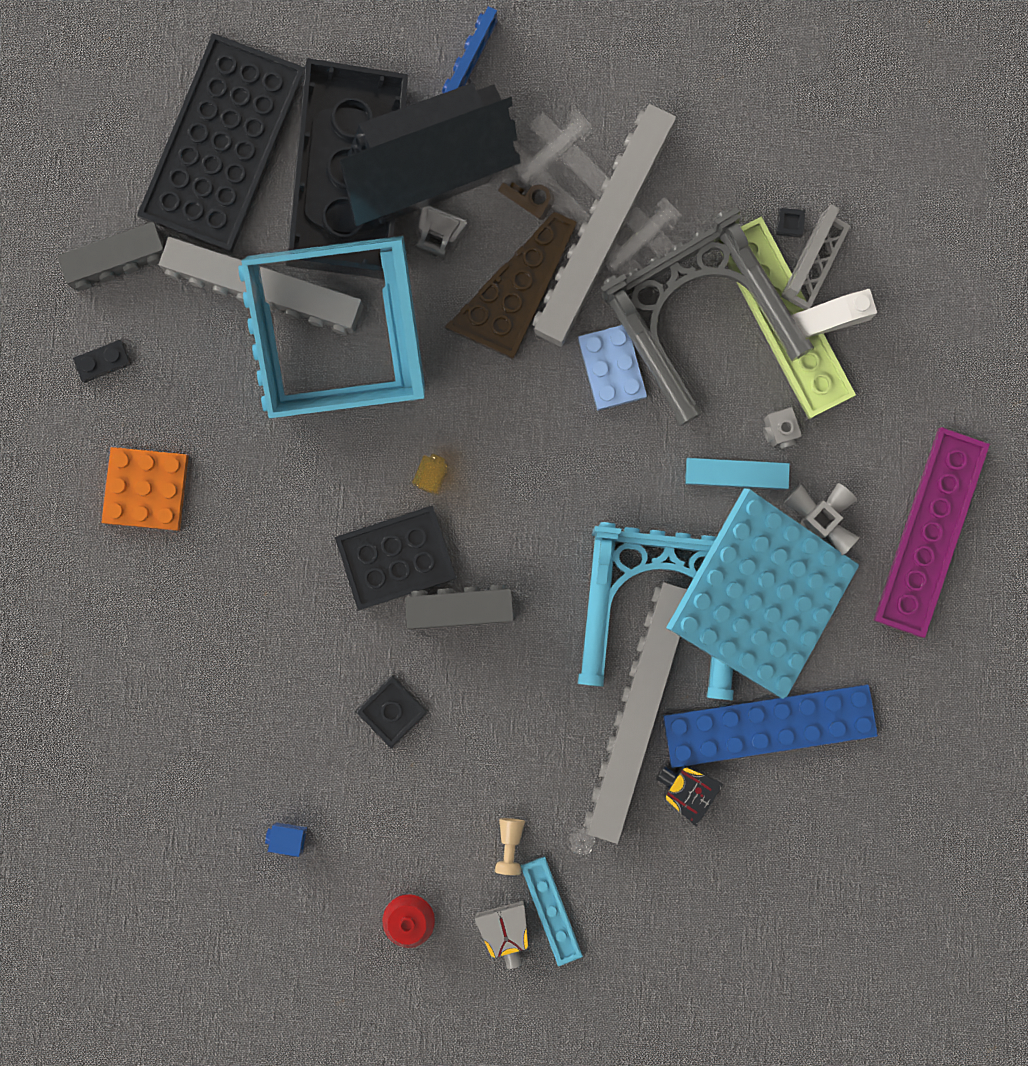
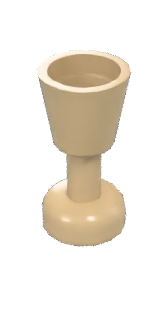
(511, 834)

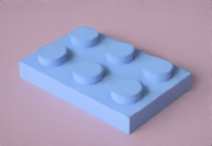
(612, 367)

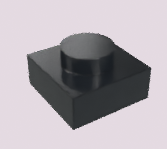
(790, 222)

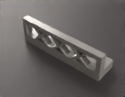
(811, 257)

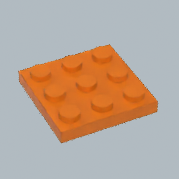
(145, 489)

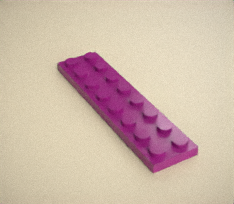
(931, 532)

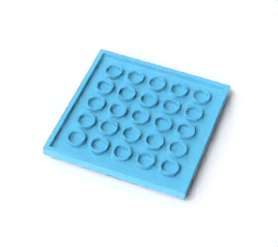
(763, 594)

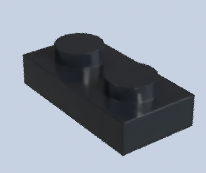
(102, 361)

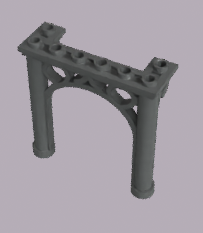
(752, 277)

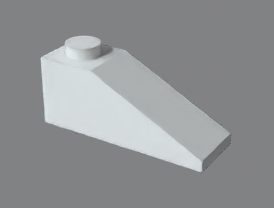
(836, 314)

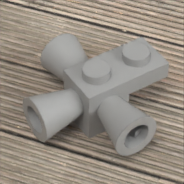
(825, 516)

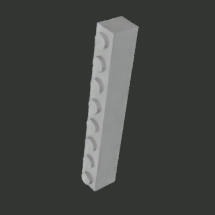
(280, 291)

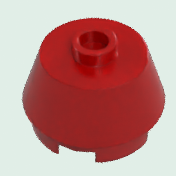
(408, 921)

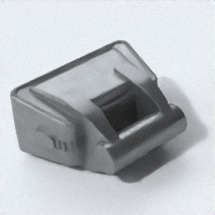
(440, 226)

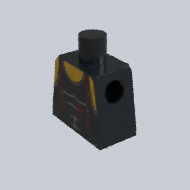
(689, 791)

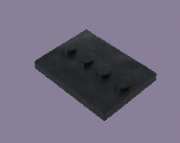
(395, 558)

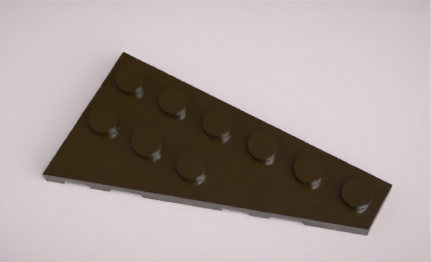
(509, 299)

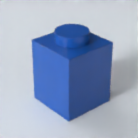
(286, 839)

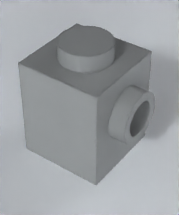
(782, 428)

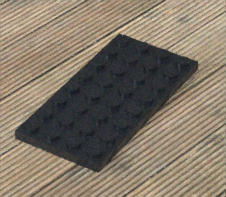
(221, 143)

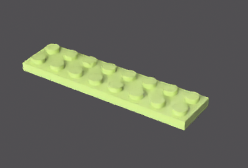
(816, 375)

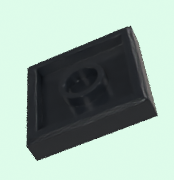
(391, 711)

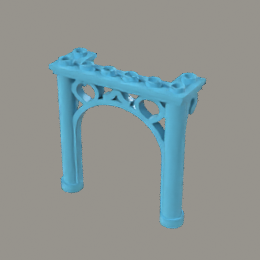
(602, 593)

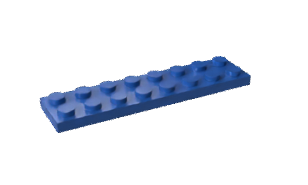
(769, 726)

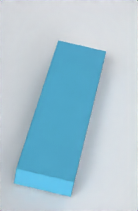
(737, 473)
(551, 911)

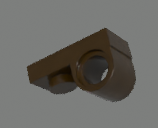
(515, 193)

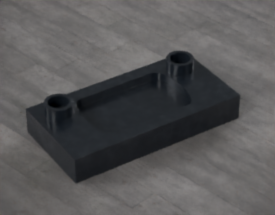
(332, 107)

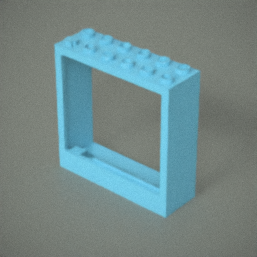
(400, 323)

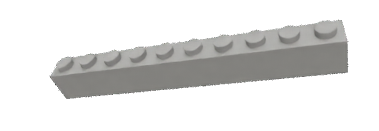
(605, 225)
(636, 719)

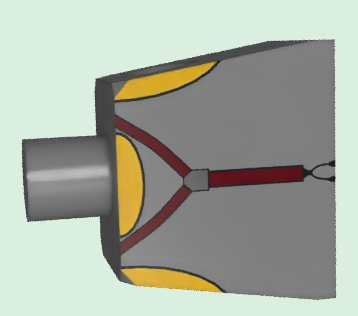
(504, 932)

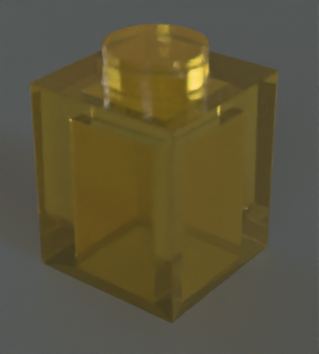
(431, 474)

